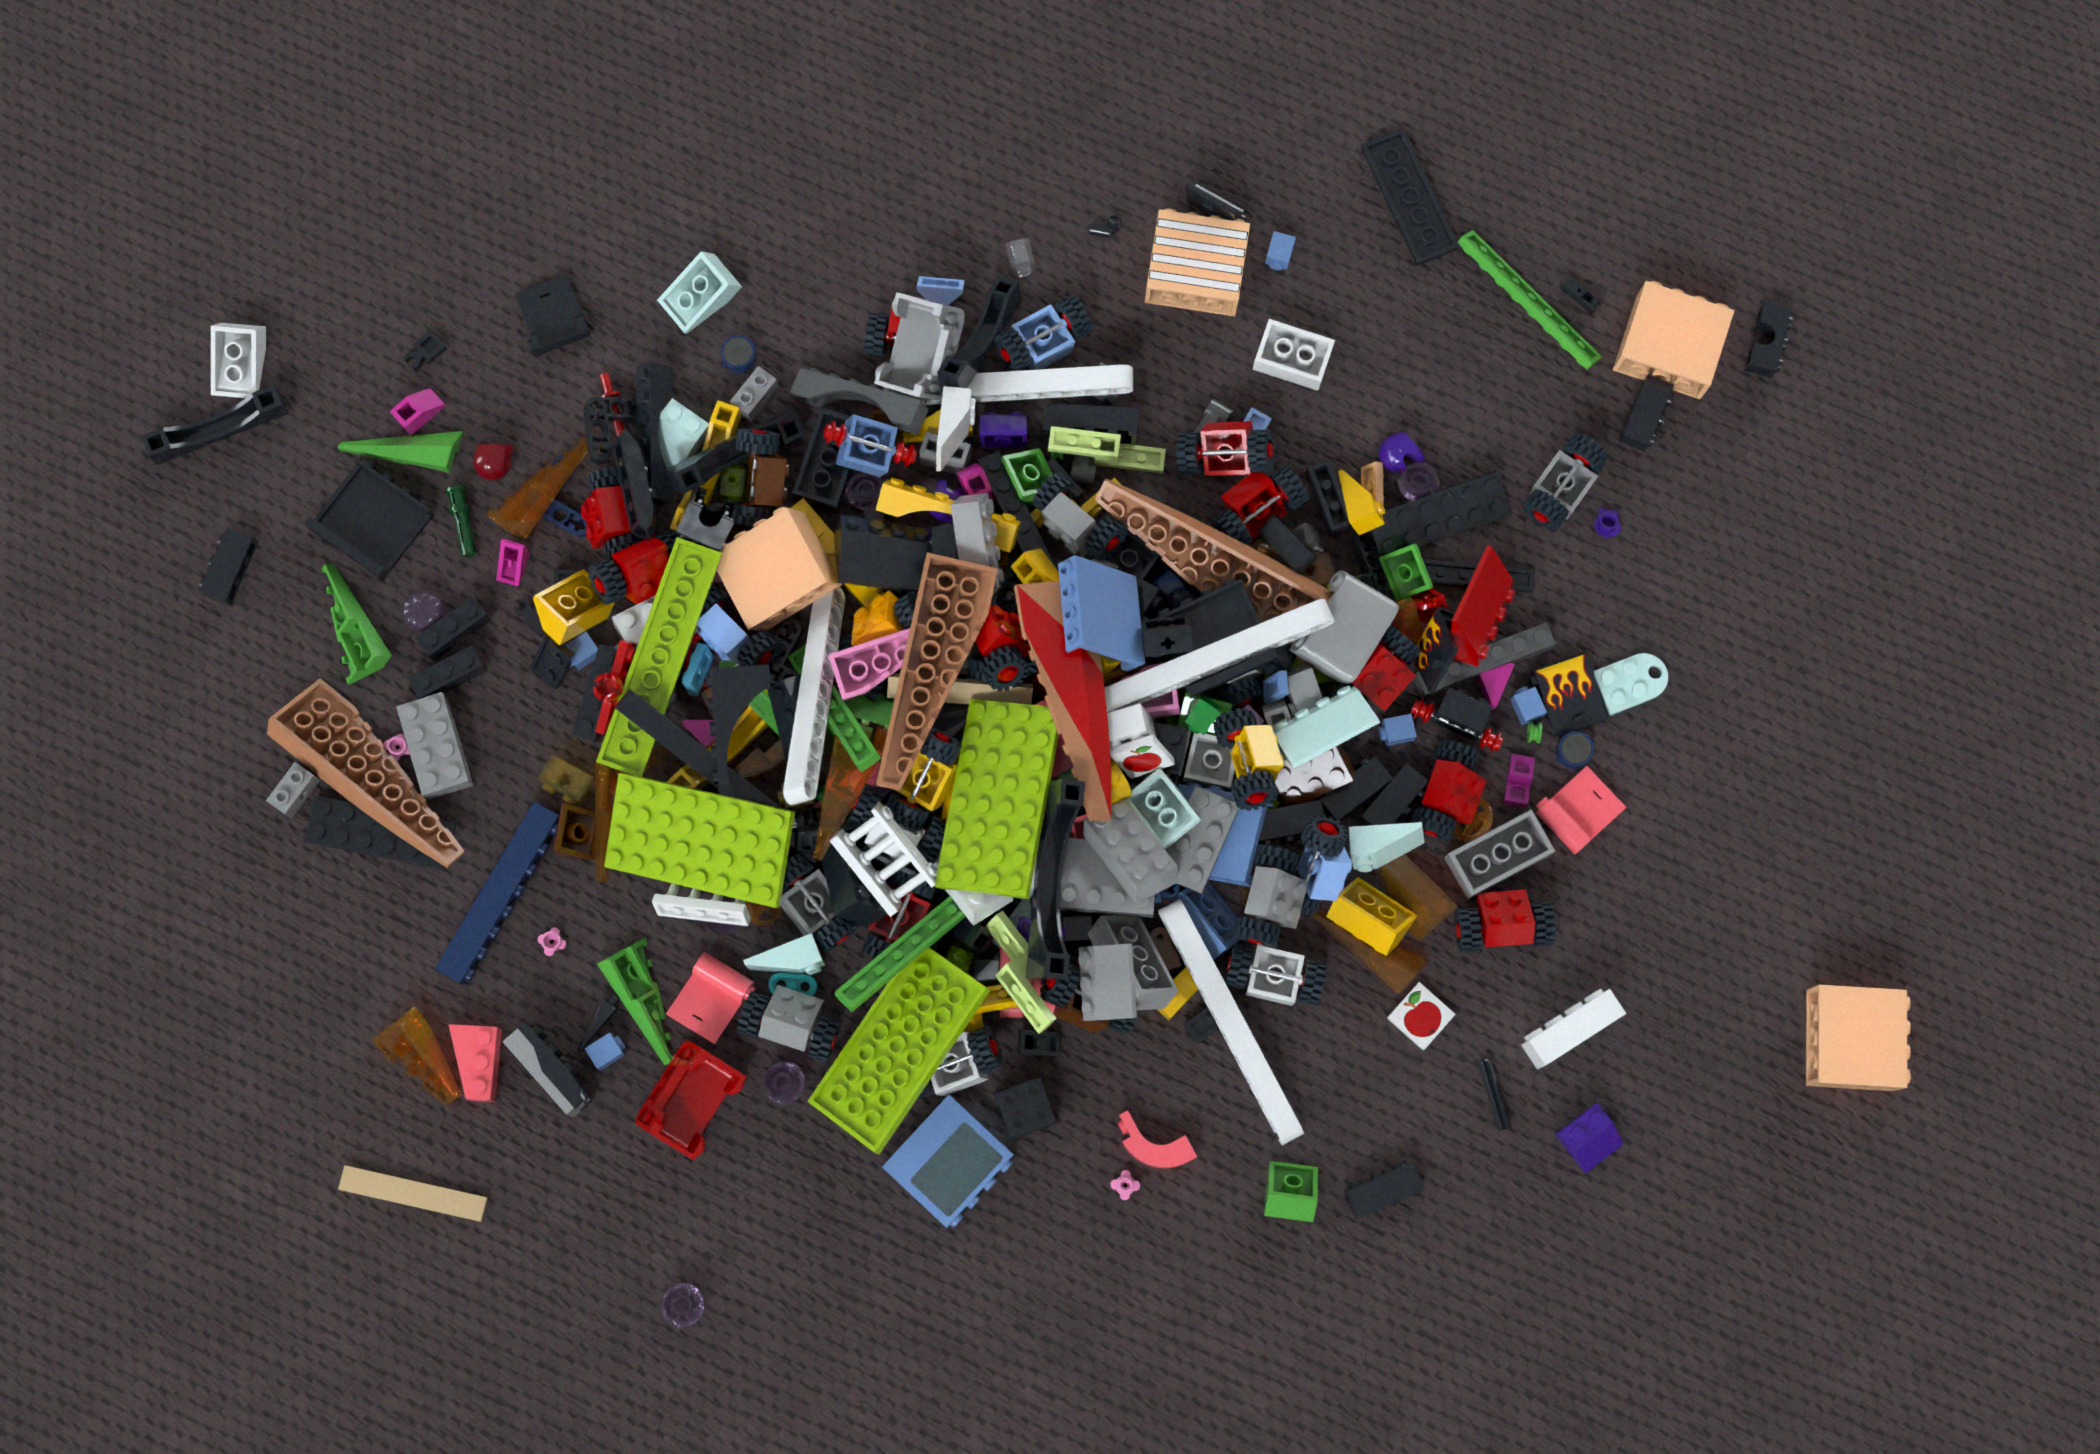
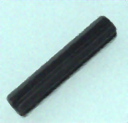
(1494, 1094)

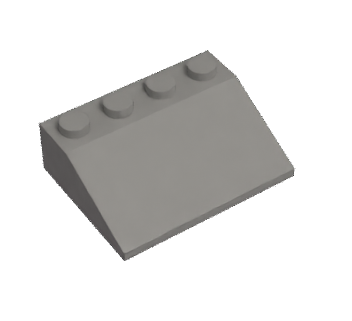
(1092, 887)

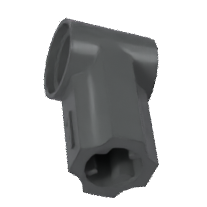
(1214, 413)
(1083, 469)

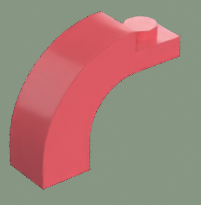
(1154, 1155)

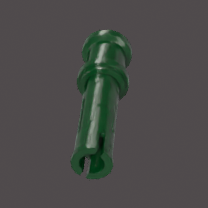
(460, 511)

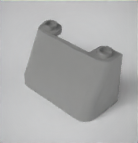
(922, 343)
(1359, 625)

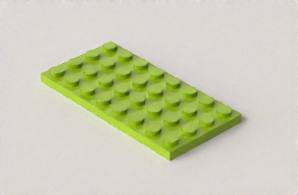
(998, 799)
(699, 839)
(898, 1048)

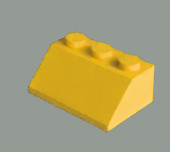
(570, 607)
(1371, 916)

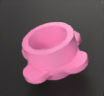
(391, 745)
(553, 934)
(1125, 1178)

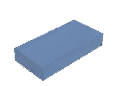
(1275, 687)

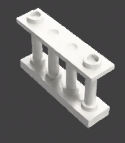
(876, 880)
(700, 909)

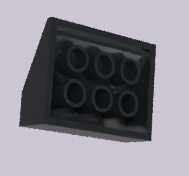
(880, 553)

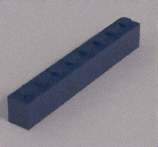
(498, 894)

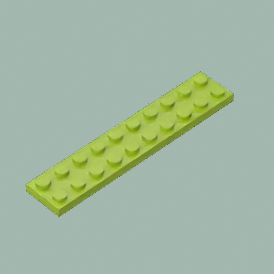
(661, 651)

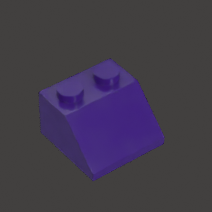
(1003, 430)
(1590, 1137)

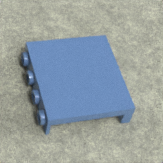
(1101, 611)
(1241, 843)

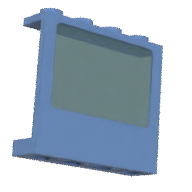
(948, 1162)

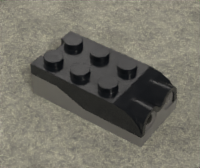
(547, 1067)

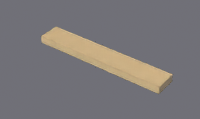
(968, 689)
(413, 1193)

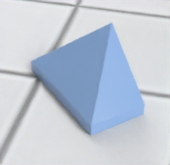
(940, 289)

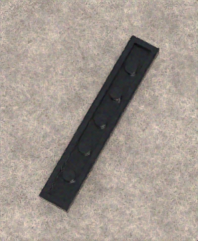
(1461, 573)

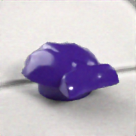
(1607, 523)

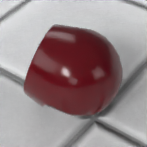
(492, 460)

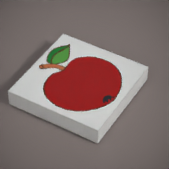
(1141, 756)
(1421, 1016)

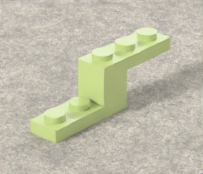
(1106, 449)
(1013, 974)

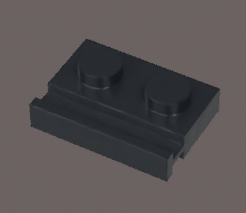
(552, 661)

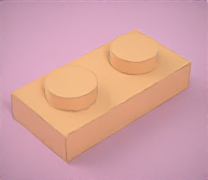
(1372, 480)

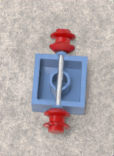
(868, 445)

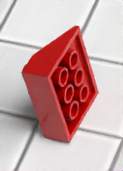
(1482, 609)

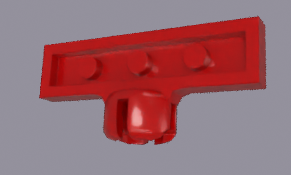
(611, 684)

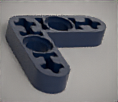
(555, 506)

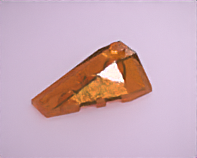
(1417, 893)
(415, 1046)

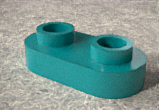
(793, 982)

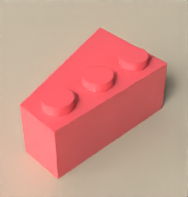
(477, 1059)

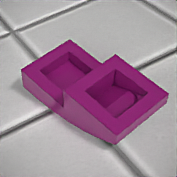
(1519, 780)

